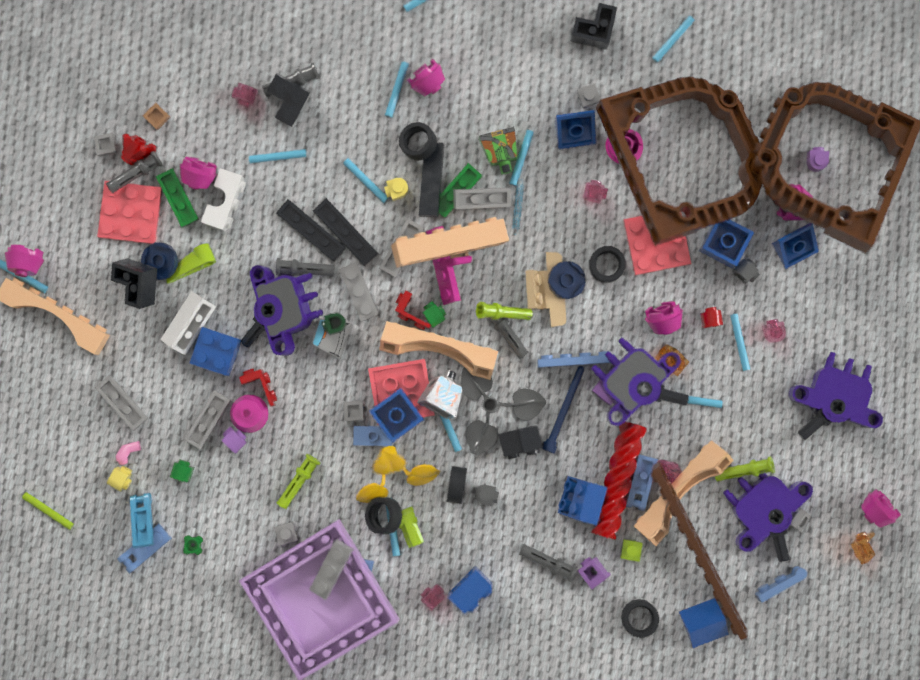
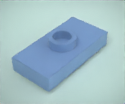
(370, 436)

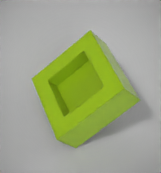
(631, 550)

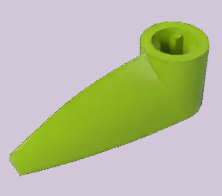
(195, 261)

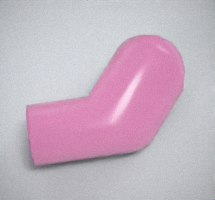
(125, 450)

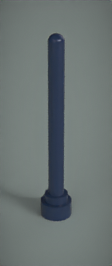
(550, 444)

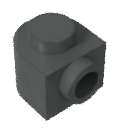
(746, 271)
(486, 494)

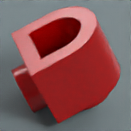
(711, 318)

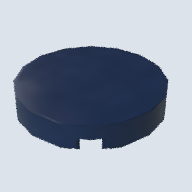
(162, 257)
(566, 280)

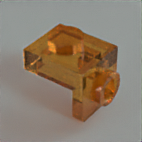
(670, 360)
(862, 547)

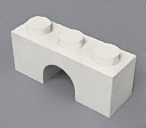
(220, 216)

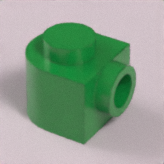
(434, 314)
(182, 471)

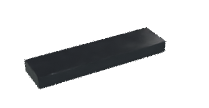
(431, 183)
(311, 230)
(345, 232)

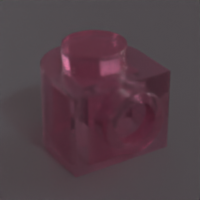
(244, 94)
(594, 191)
(774, 331)
(671, 469)
(432, 596)

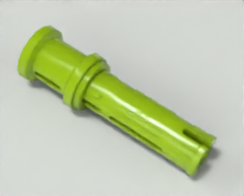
(497, 311)
(753, 468)
(302, 474)

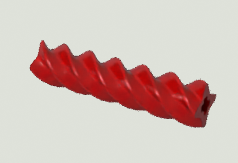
(618, 479)

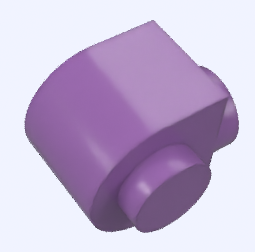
(817, 159)
(234, 439)

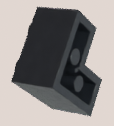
(596, 32)
(292, 95)
(139, 282)
(520, 441)

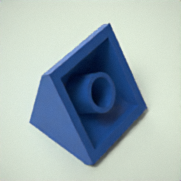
(575, 129)
(796, 246)
(704, 622)

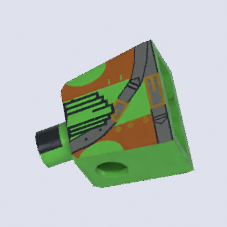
(500, 148)

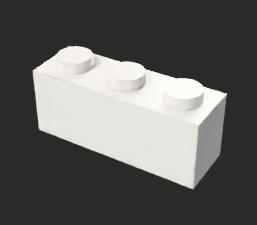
(188, 323)

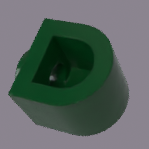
(334, 323)

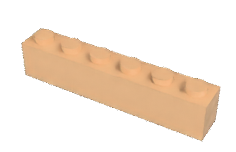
(449, 242)

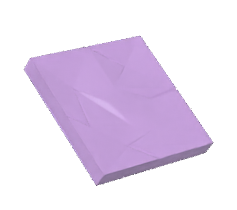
(307, 626)

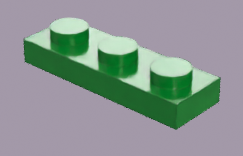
(464, 180)
(177, 198)

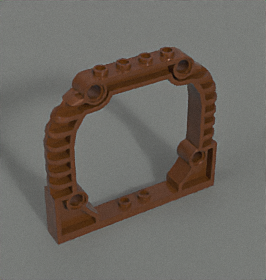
(894, 128)
(662, 219)

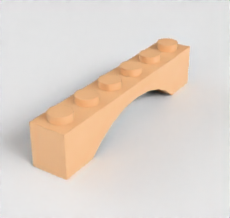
(86, 335)
(402, 339)
(708, 463)

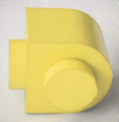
(396, 188)
(120, 478)

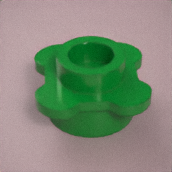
(187, 545)

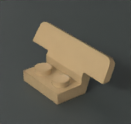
(539, 294)

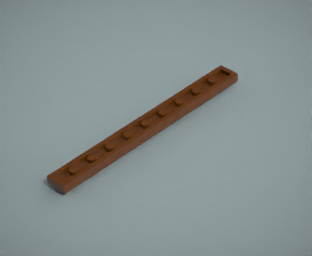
(695, 544)

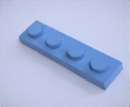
(568, 360)

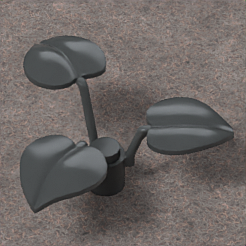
(483, 436)

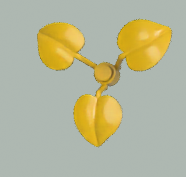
(391, 462)

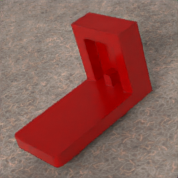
(403, 301)
(251, 375)

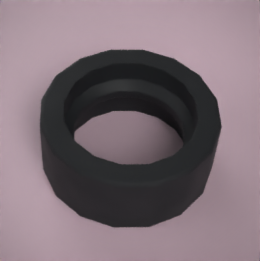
(408, 132)
(621, 264)
(456, 485)
(371, 515)
(654, 621)

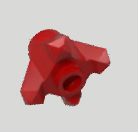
(135, 148)

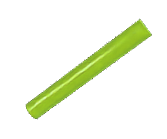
(47, 510)

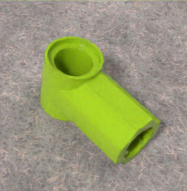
(410, 528)

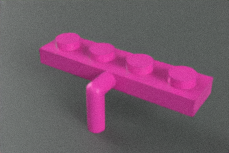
(446, 276)

